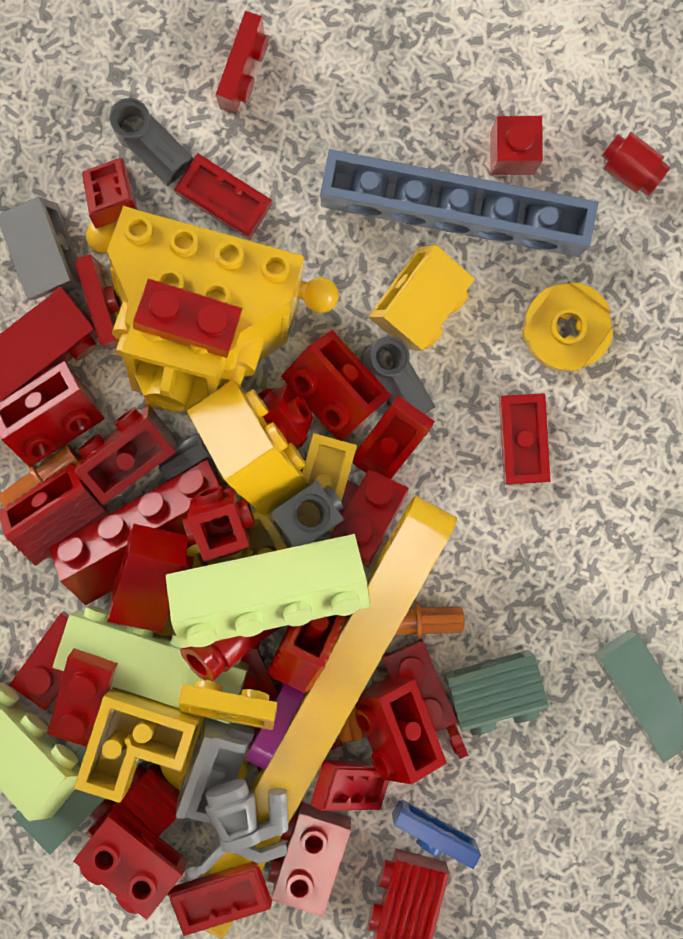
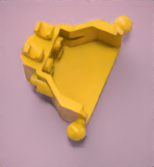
(212, 264)

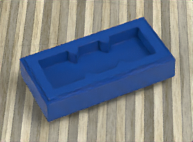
(435, 834)

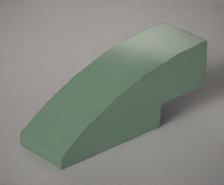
(644, 692)

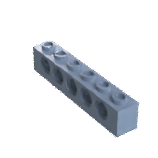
(457, 203)

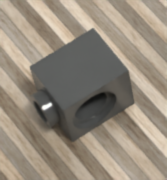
(286, 521)

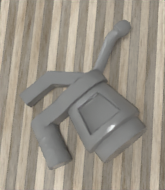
(234, 816)

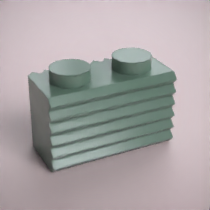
(497, 692)

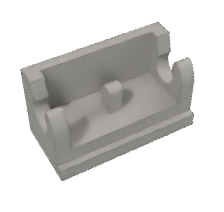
(40, 247)
(213, 762)

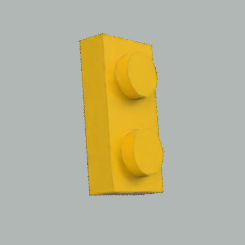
(330, 464)
(209, 701)

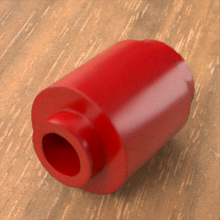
(635, 163)

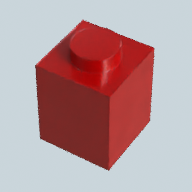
(516, 145)

